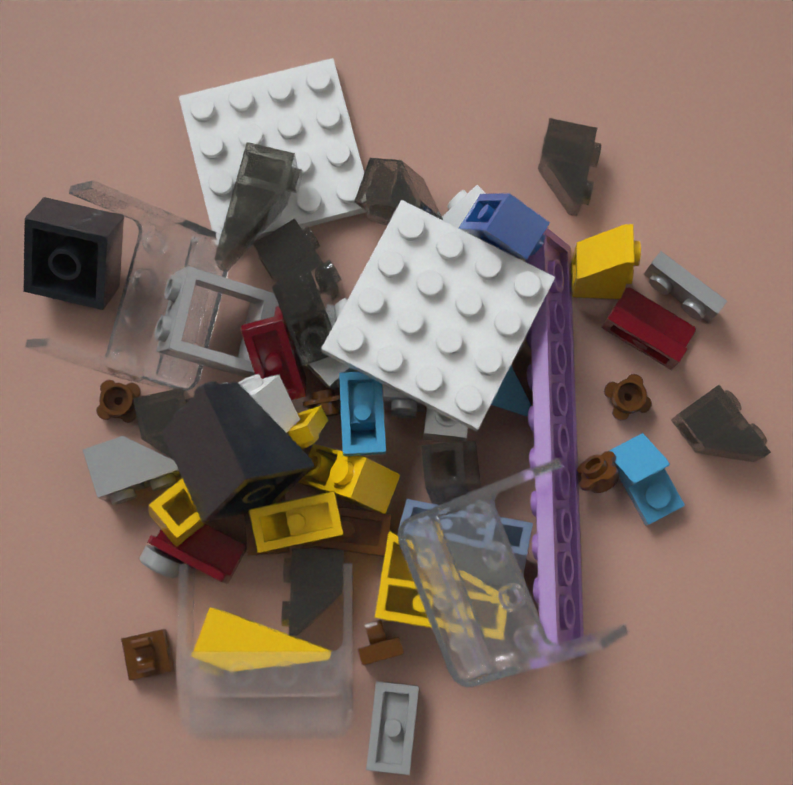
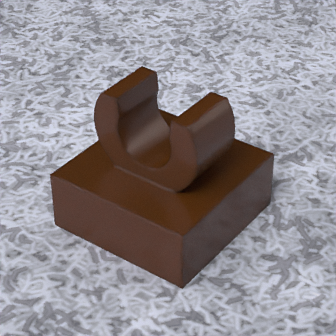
(379, 646)
(147, 654)

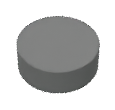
(160, 561)

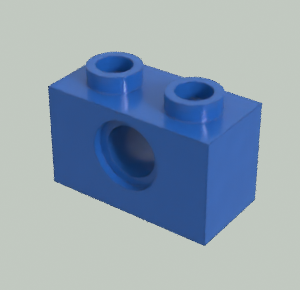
(506, 224)

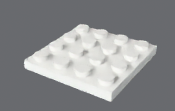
(284, 110)
(438, 315)

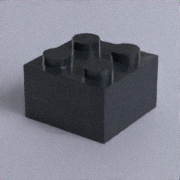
(72, 253)

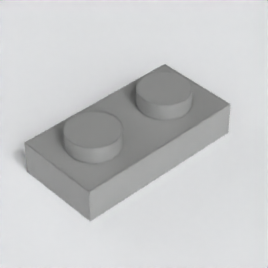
(671, 278)
(392, 728)

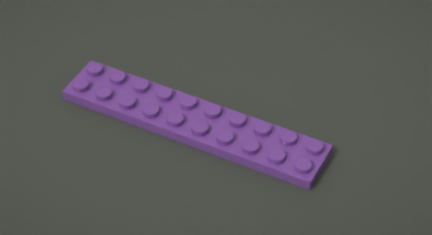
(555, 437)

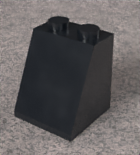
(232, 452)

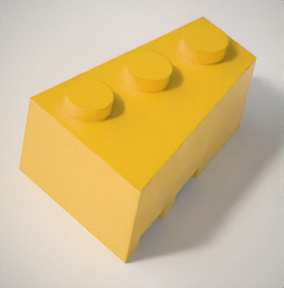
(397, 593)

